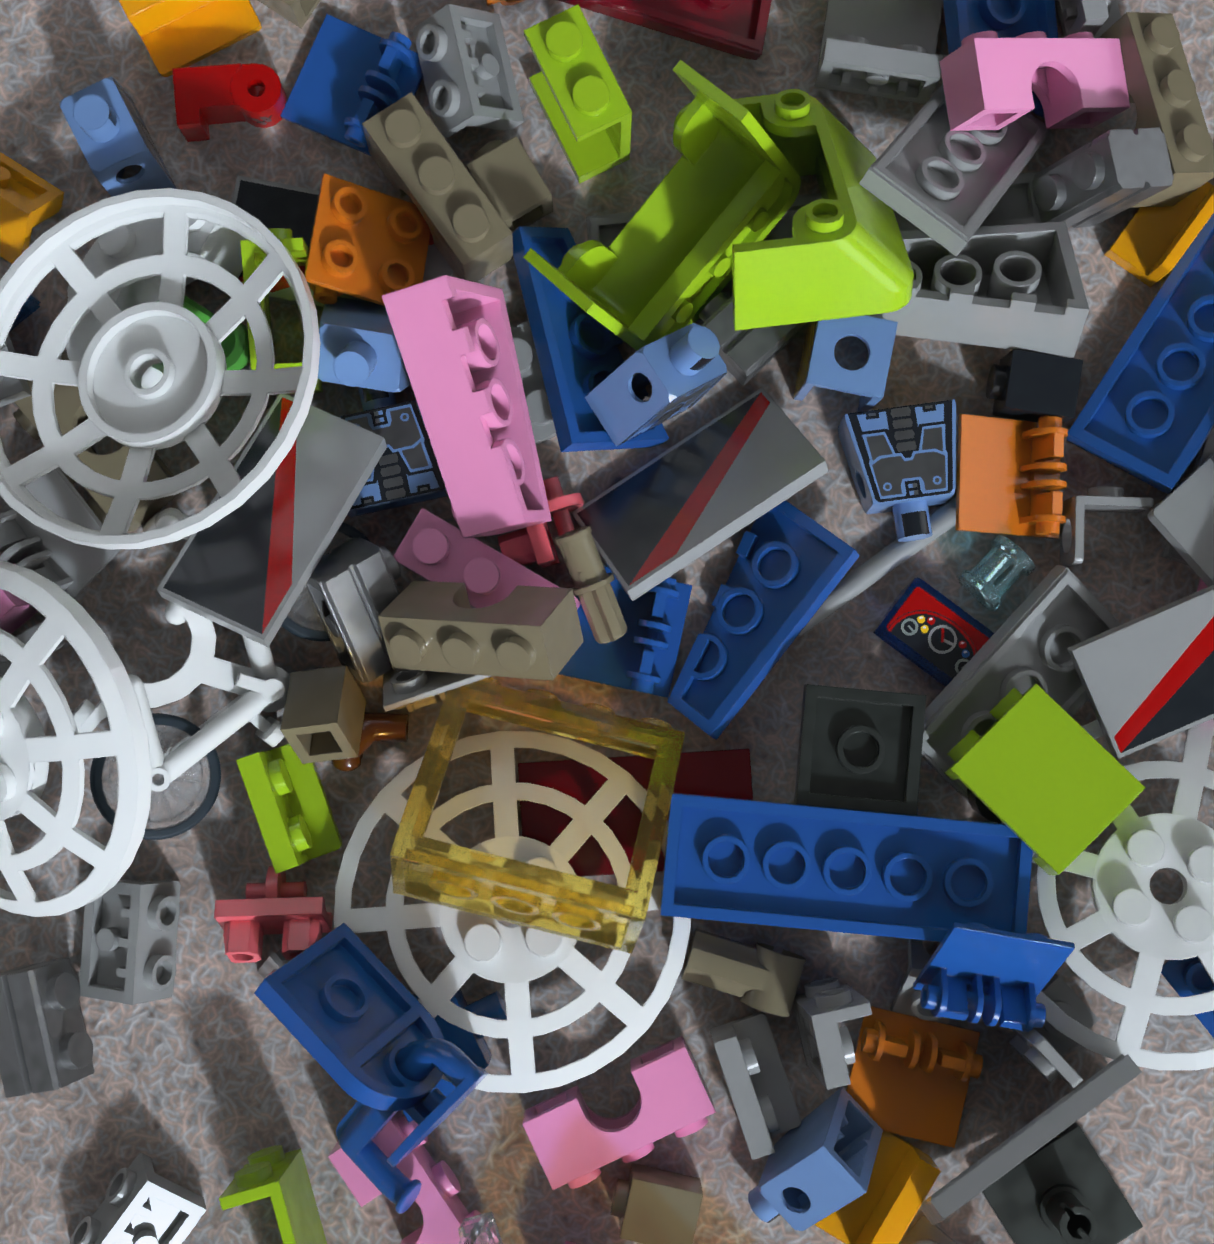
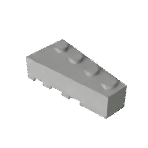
(1001, 291)

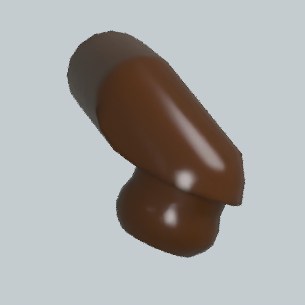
(376, 727)

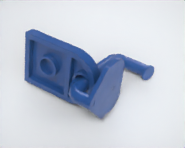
(374, 1047)

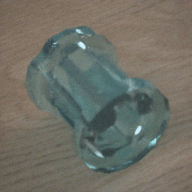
(996, 572)

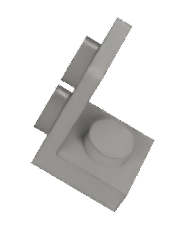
(1045, 1046)

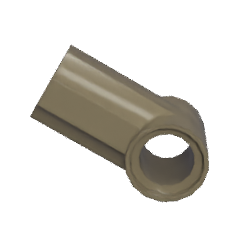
(747, 971)

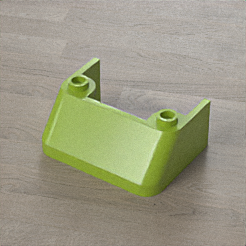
(680, 241)
(843, 247)

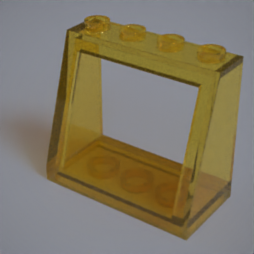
(521, 890)

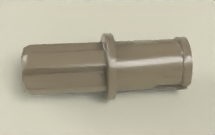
(592, 584)

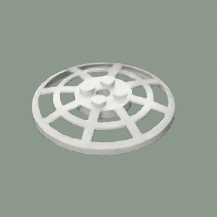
(144, 336)
(27, 750)
(1135, 918)
(518, 952)

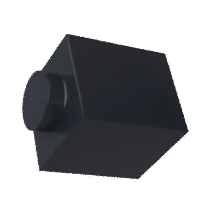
(1034, 386)

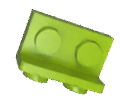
(289, 807)

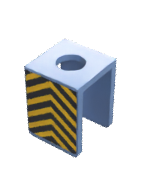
(821, 369)

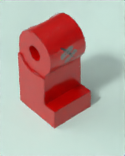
(226, 96)

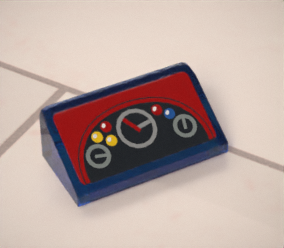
(932, 631)

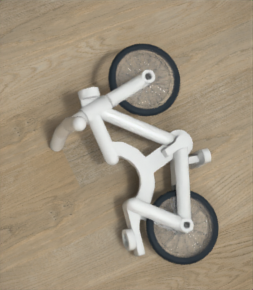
(184, 755)

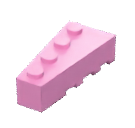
(471, 401)

